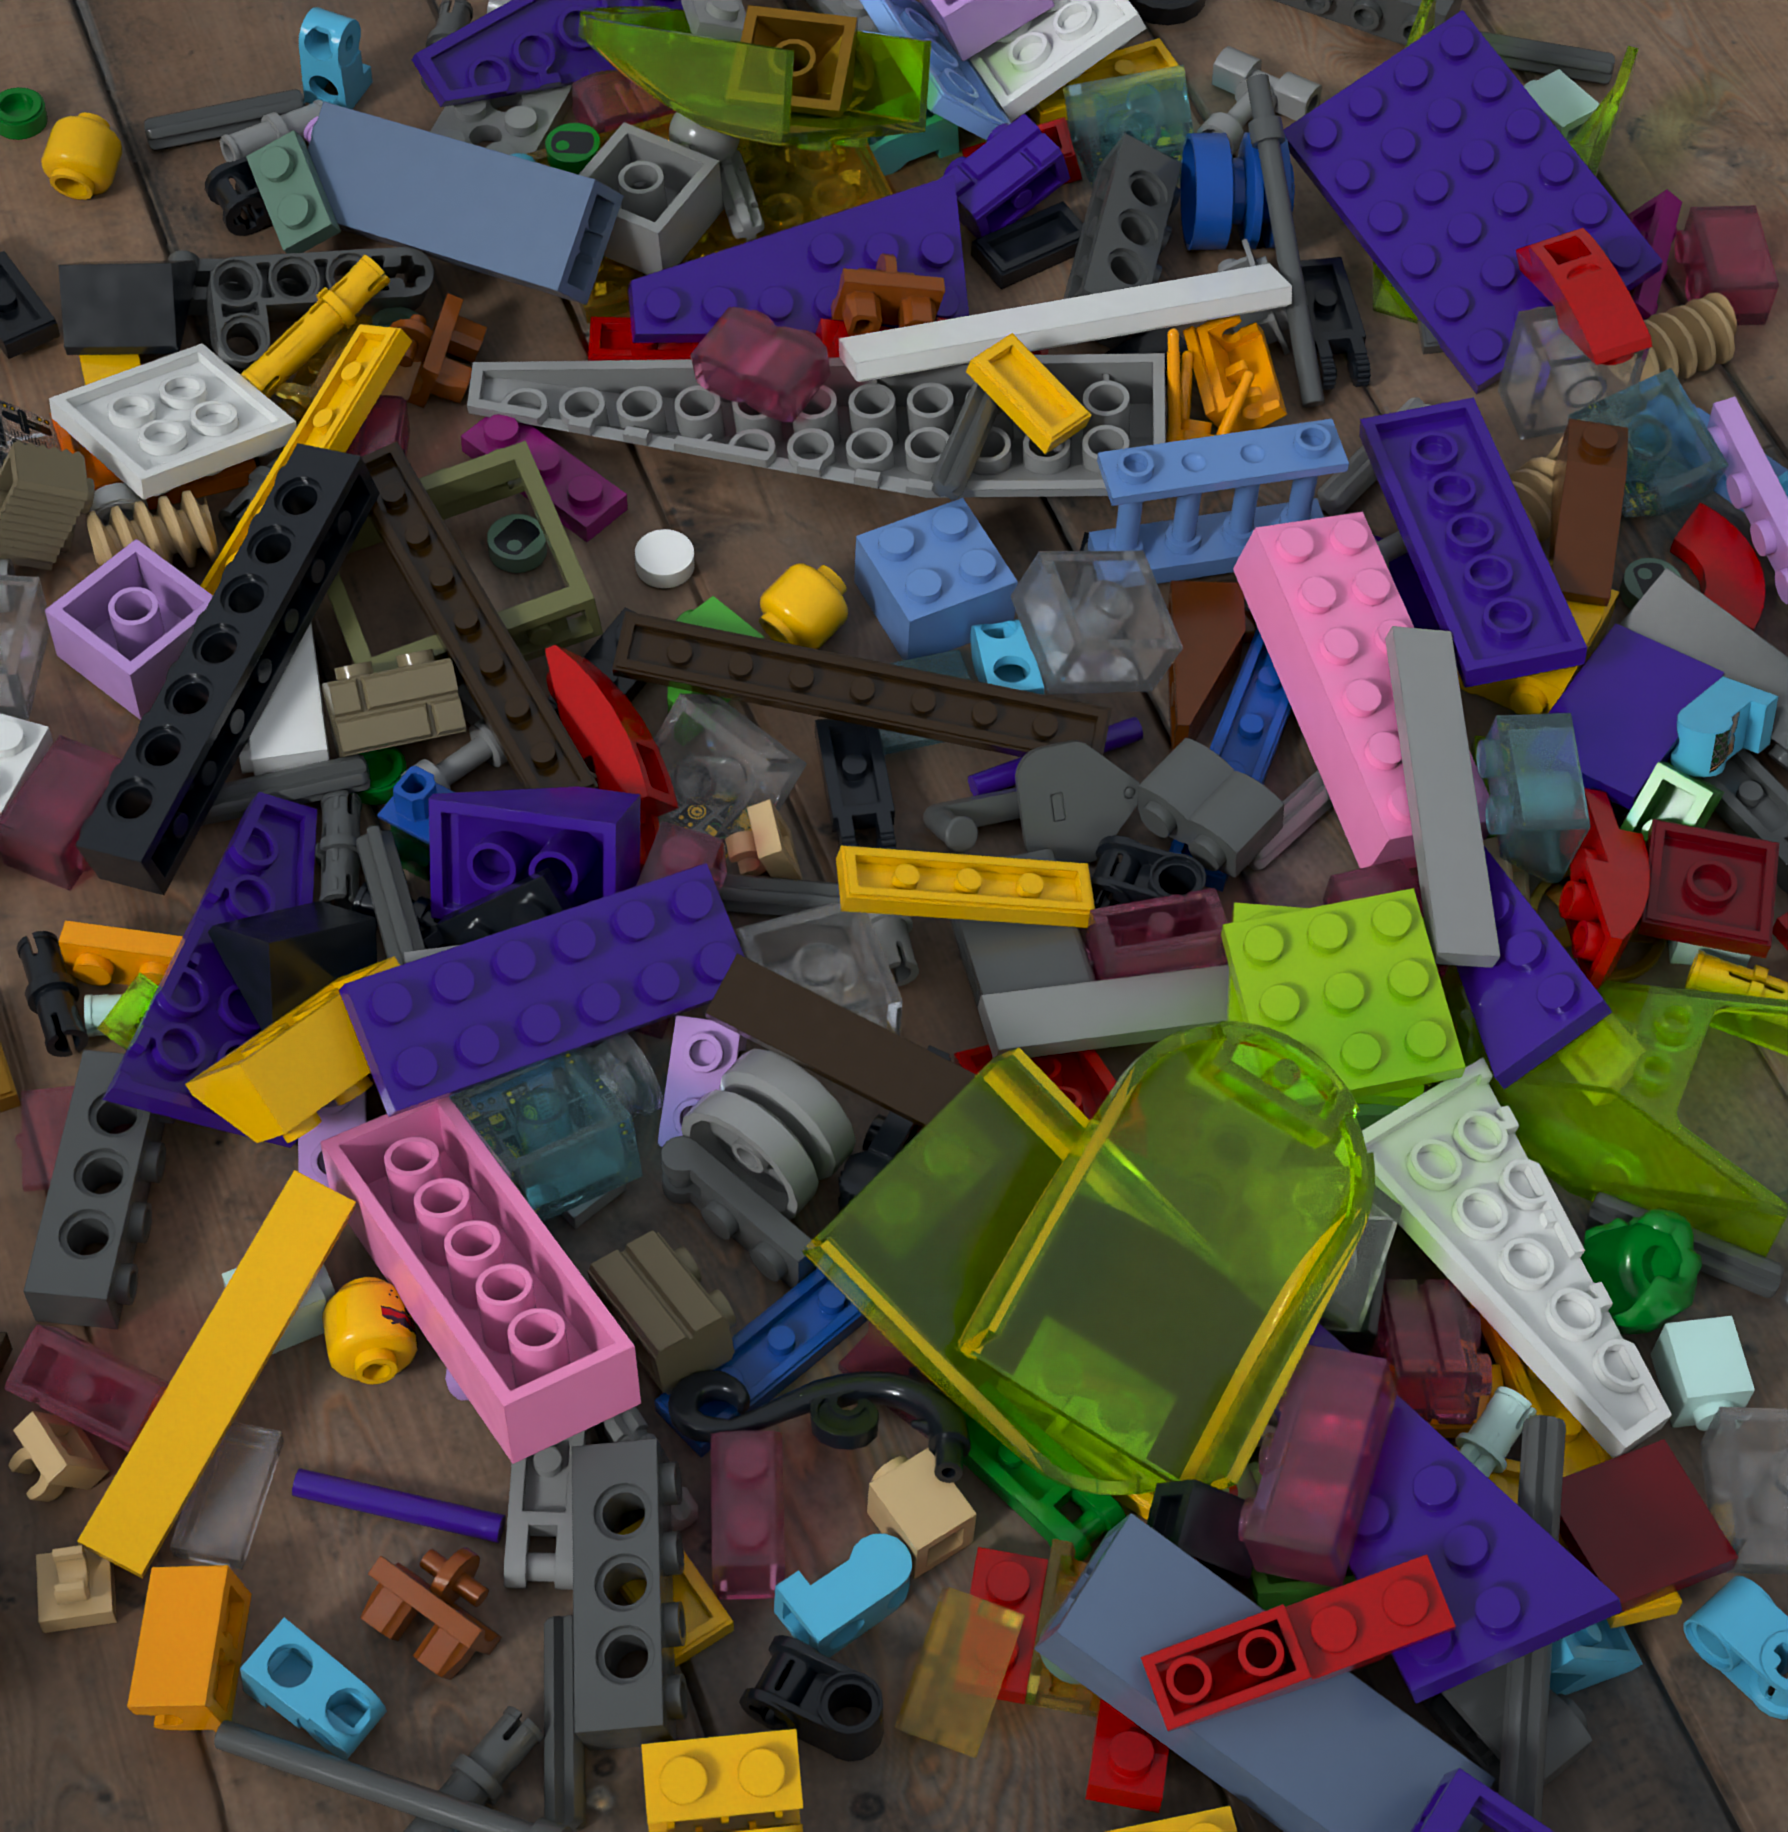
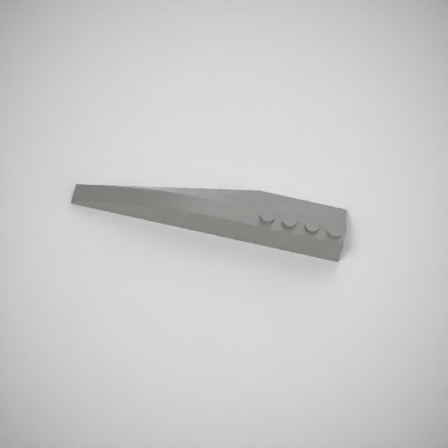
(851, 431)

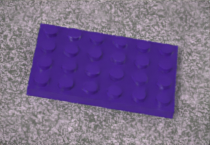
(1448, 173)

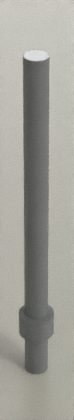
(1266, 136)
(371, 1783)

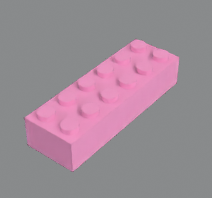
(1324, 619)
(483, 1277)

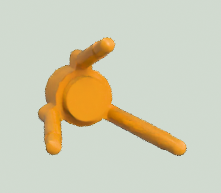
(1180, 392)

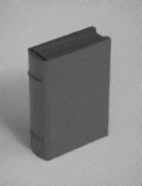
(1020, 955)

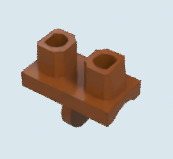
(885, 297)
(450, 335)
(455, 1630)

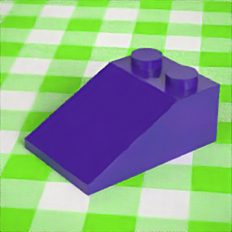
(506, 835)

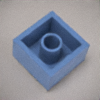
(933, 579)

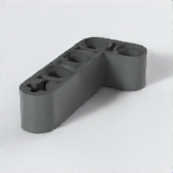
(313, 271)

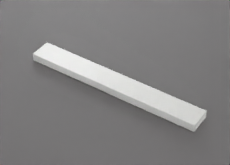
(1066, 321)

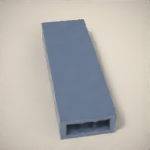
(464, 202)
(1302, 1760)

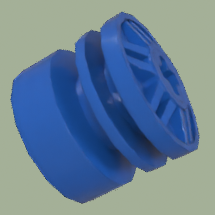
(1225, 192)

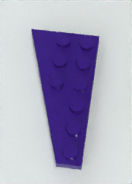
(516, 51)
(799, 269)
(198, 1006)
(1495, 1564)

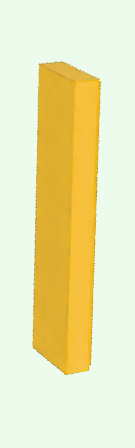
(964, 886)

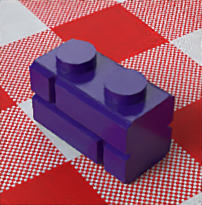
(1006, 176)

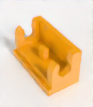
(1220, 364)
(190, 1647)

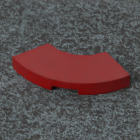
(1723, 564)

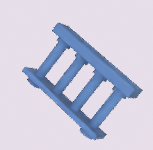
(1185, 469)

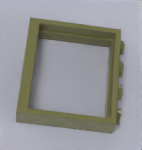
(532, 623)

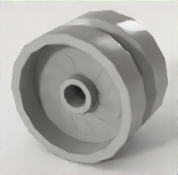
(773, 1129)

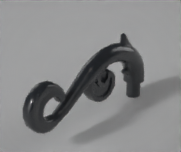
(824, 1399)

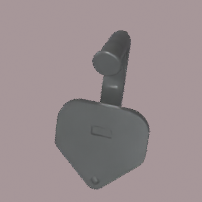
(1062, 795)

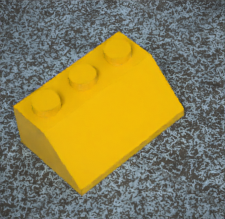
(291, 1068)

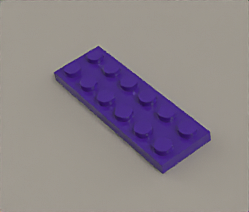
(1472, 542)
(542, 989)

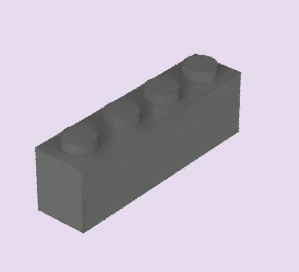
(1699, 628)

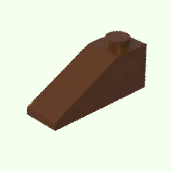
(1587, 509)
(1212, 633)

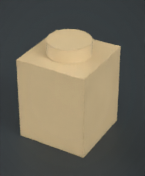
(920, 1510)

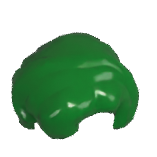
(1644, 1268)

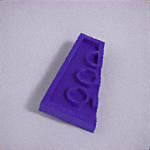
(1533, 994)

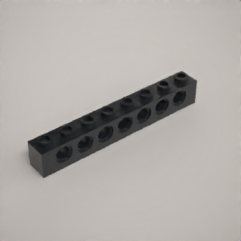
(228, 670)

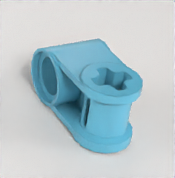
(1746, 1641)

